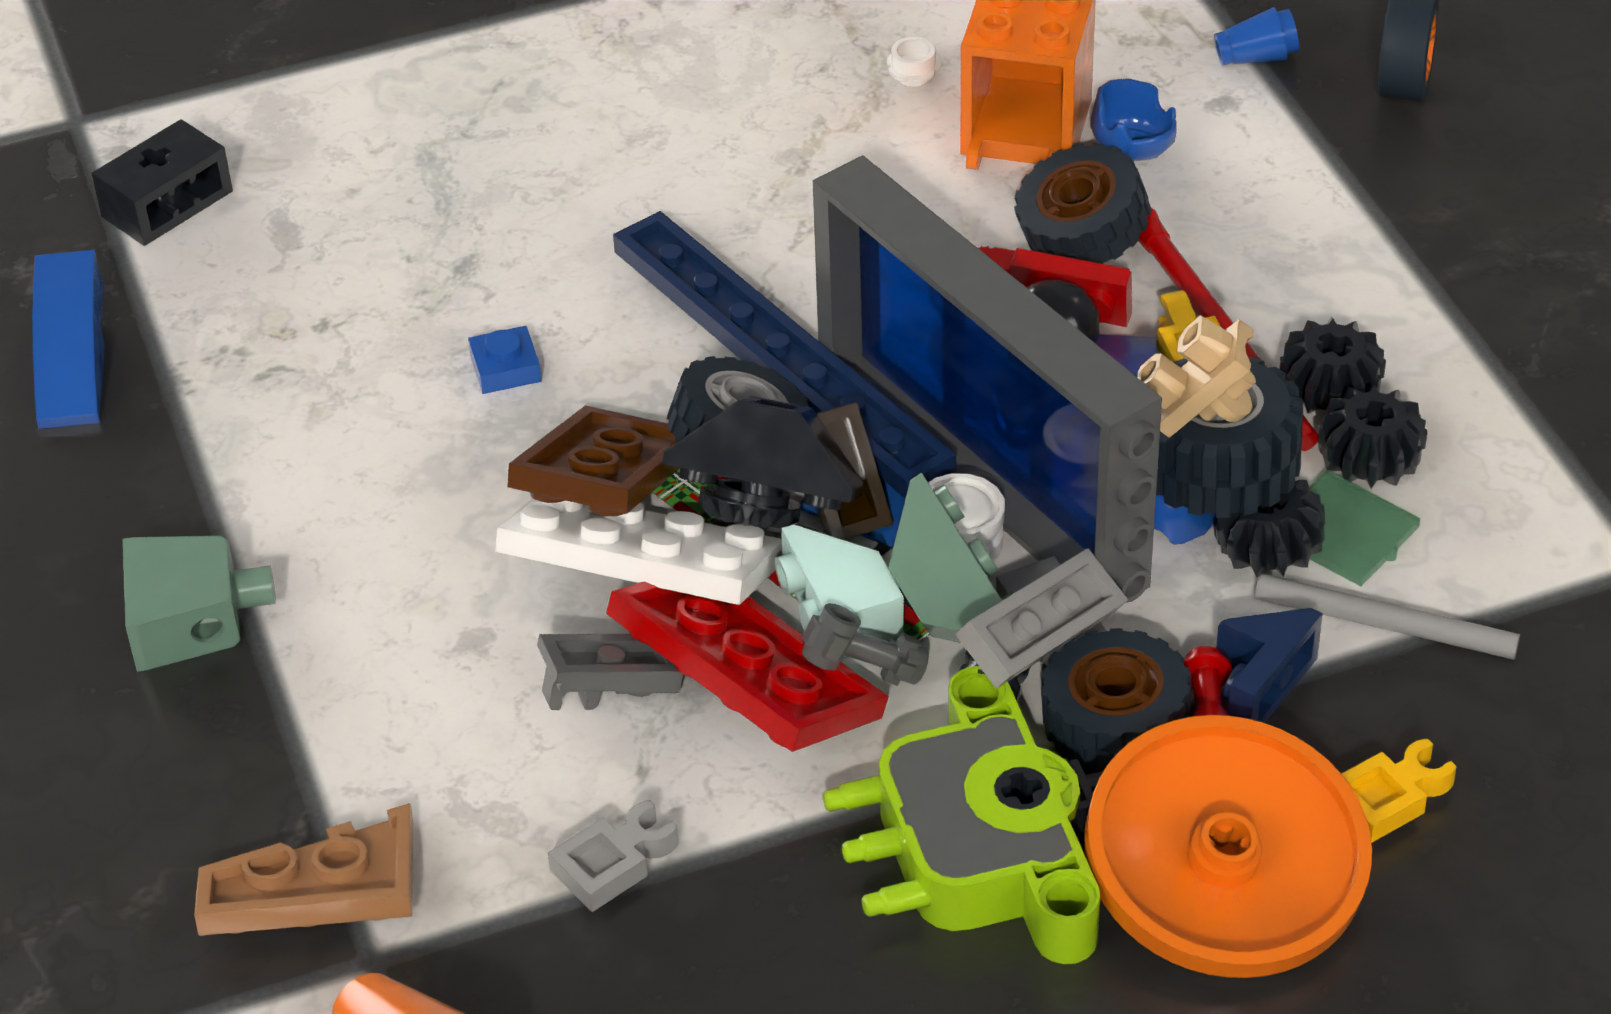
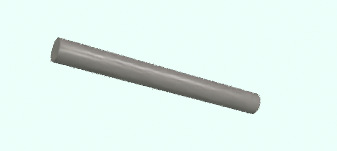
(1388, 616)

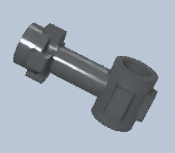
(836, 635)

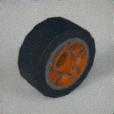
(1407, 48)

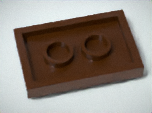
(596, 461)

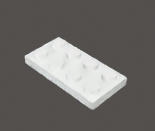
(646, 546)

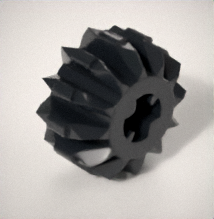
(1331, 359)
(1372, 436)
(1275, 534)

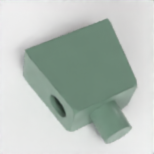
(186, 597)

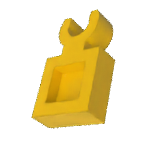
(1399, 791)

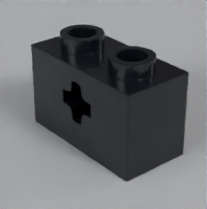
(162, 182)

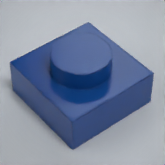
(504, 359)

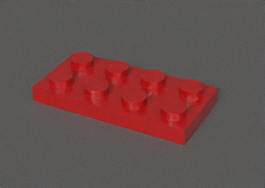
(749, 663)

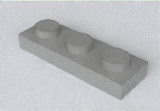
(1041, 617)

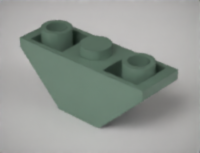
(936, 567)

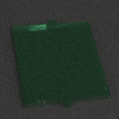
(1359, 529)

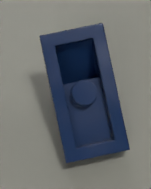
(1267, 658)

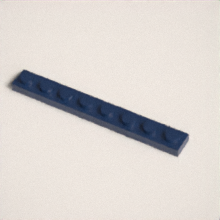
(767, 336)

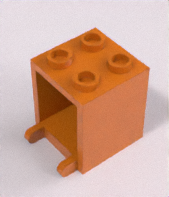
(1025, 78)

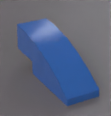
(67, 339)

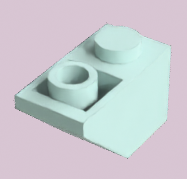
(840, 573)

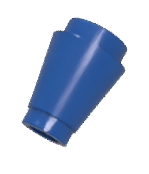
(1258, 39)

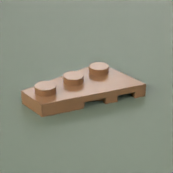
(328, 882)

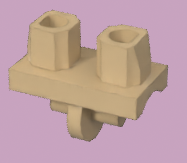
(1211, 380)

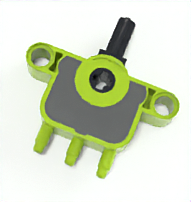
(981, 825)

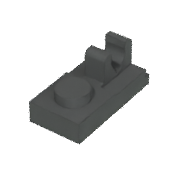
(603, 664)

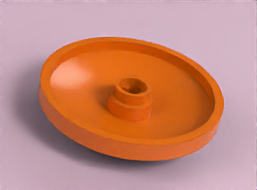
(1228, 846)

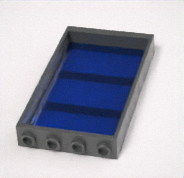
(989, 373)

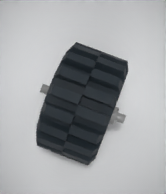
(1240, 464)

